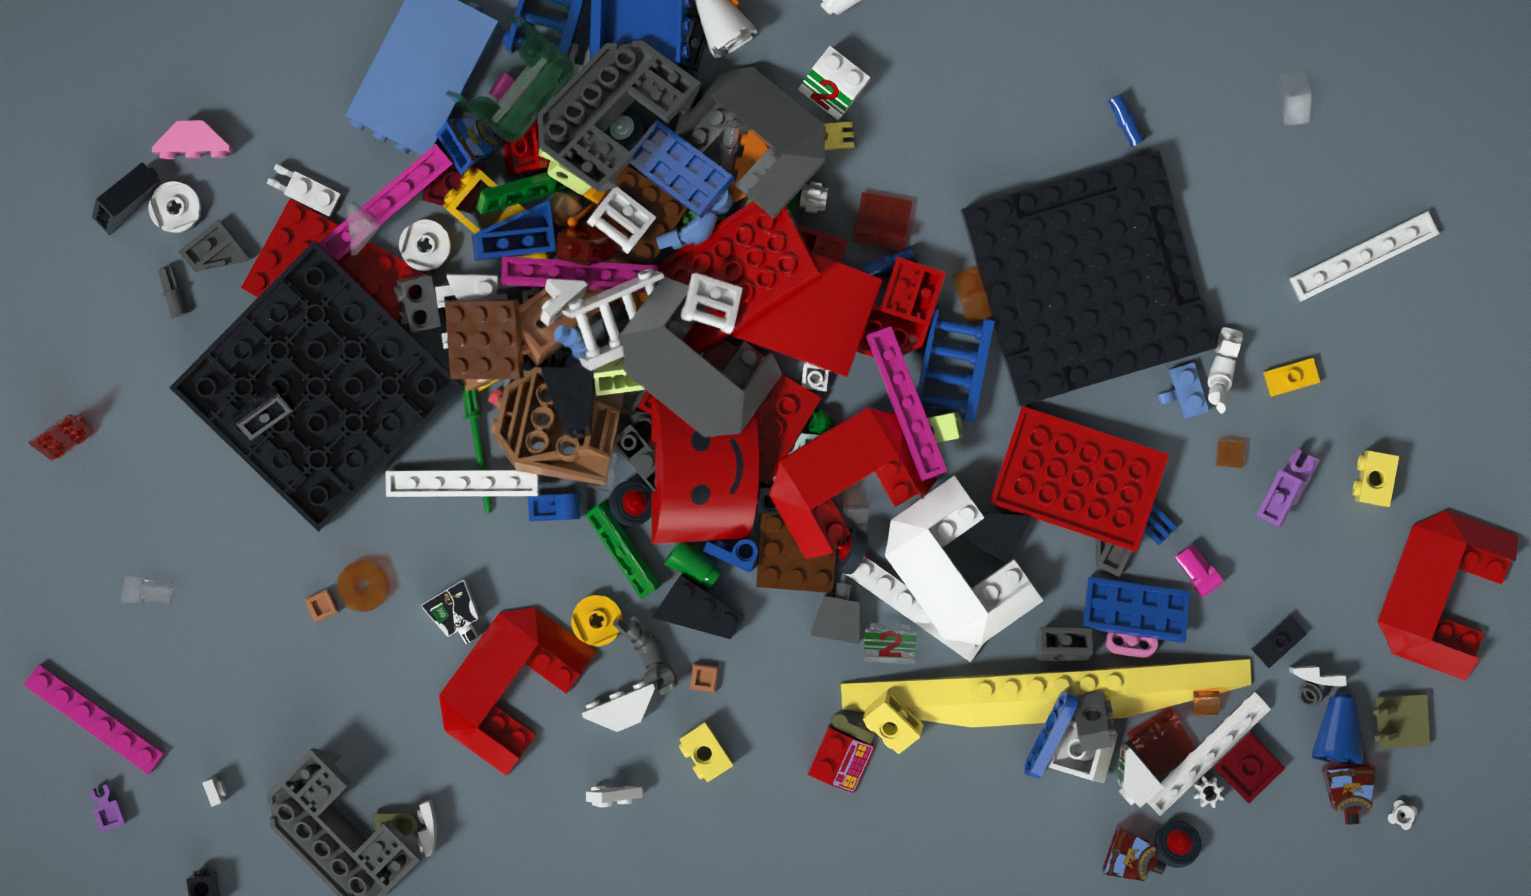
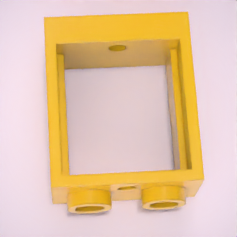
(468, 181)

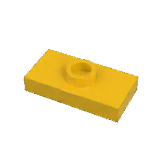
(1291, 377)

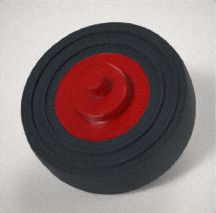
(631, 503)
(851, 551)
(1177, 844)

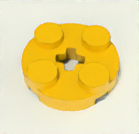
(583, 615)

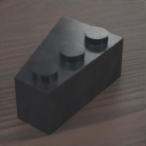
(698, 609)

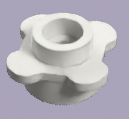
(1410, 813)

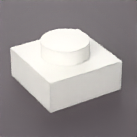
(215, 791)

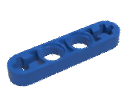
(1051, 734)

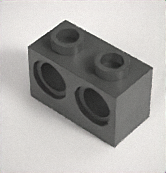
(423, 301)

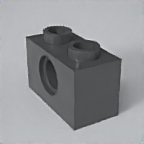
(1064, 644)
(1093, 722)

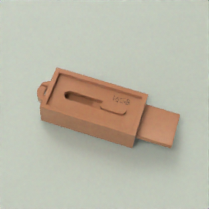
(539, 339)

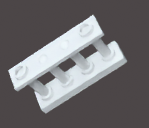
(594, 354)

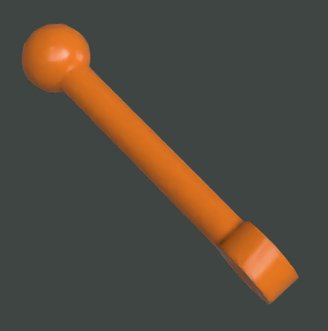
(572, 221)

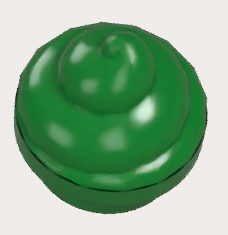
(821, 422)

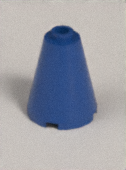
(1339, 732)

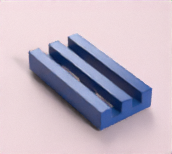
(1164, 533)

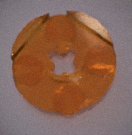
(356, 599)

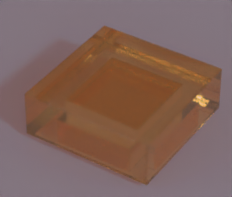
(1229, 454)
(1205, 703)

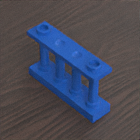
(566, 27)
(976, 357)

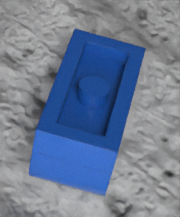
(720, 551)

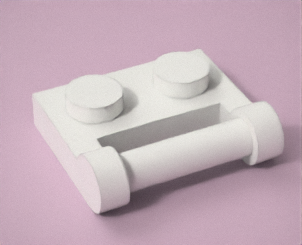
(626, 213)
(715, 295)

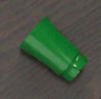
(693, 564)

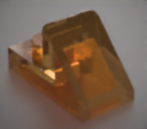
(971, 295)

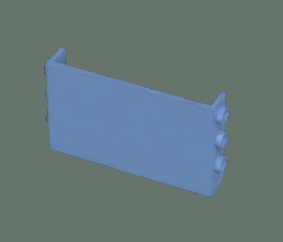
(423, 56)

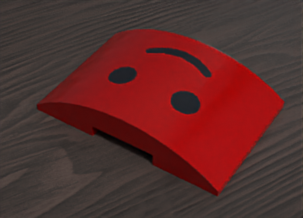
(702, 483)

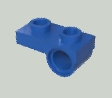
(554, 507)

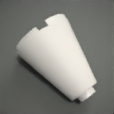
(724, 25)

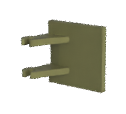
(1402, 721)

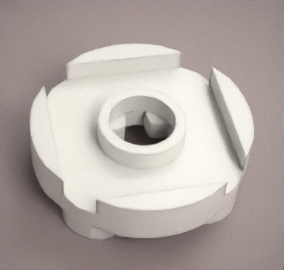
(162, 200)
(417, 233)

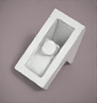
(562, 294)

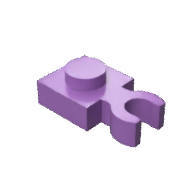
(108, 813)

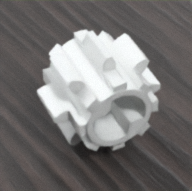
(813, 197)
(1214, 787)

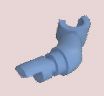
(698, 229)
(571, 338)

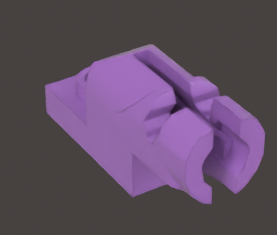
(1287, 488)

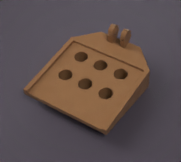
(519, 430)

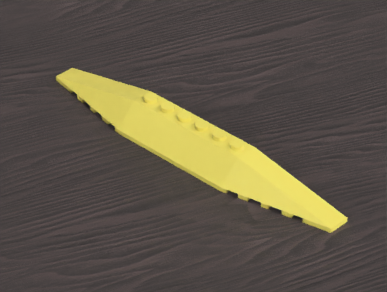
(1031, 696)

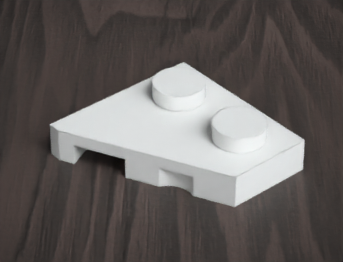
(473, 286)

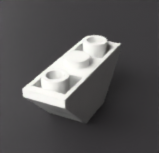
(622, 709)

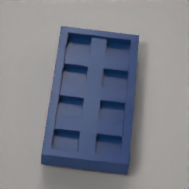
(680, 169)
(1136, 609)

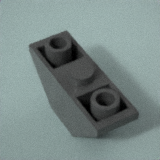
(637, 453)

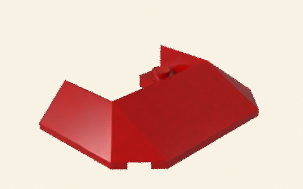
(907, 300)
(834, 462)
(1422, 585)
(489, 669)

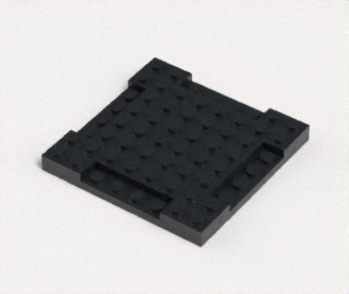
(1088, 278)
(341, 366)

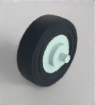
(628, 128)

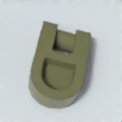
(860, 731)
(403, 821)

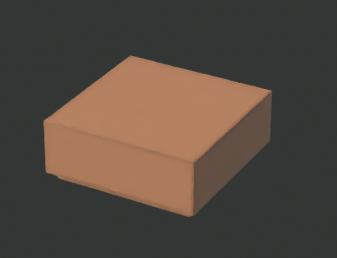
(321, 605)
(704, 677)

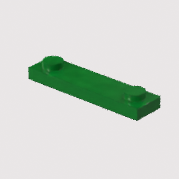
(518, 192)
(622, 550)

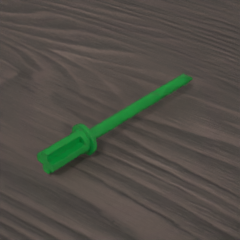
(472, 411)

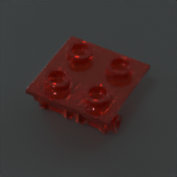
(882, 221)
(61, 436)
(1161, 741)

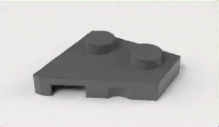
(213, 249)

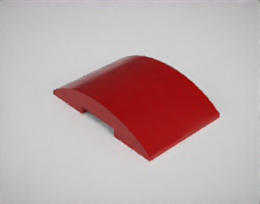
(820, 320)

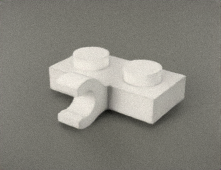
(603, 797)

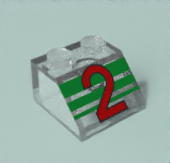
(889, 645)

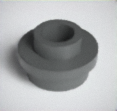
(641, 422)
(1310, 694)

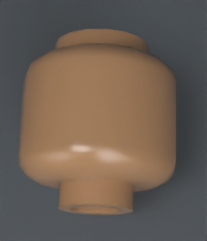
(563, 207)

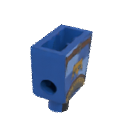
(467, 142)

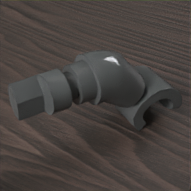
(651, 654)

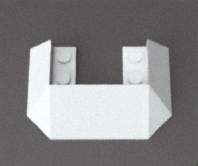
(936, 583)

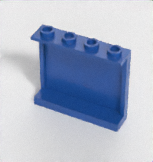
(656, 22)

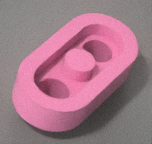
(1130, 645)

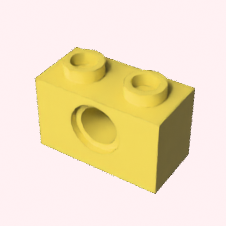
(1386, 467)
(890, 709)
(704, 736)

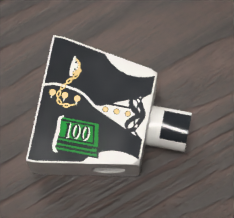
(454, 611)

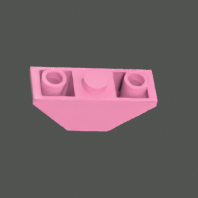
(191, 139)

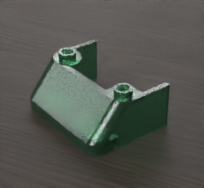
(533, 89)

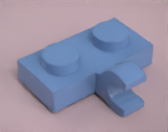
(1186, 391)

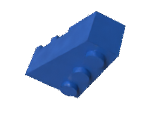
(517, 236)

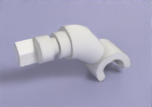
(1223, 367)

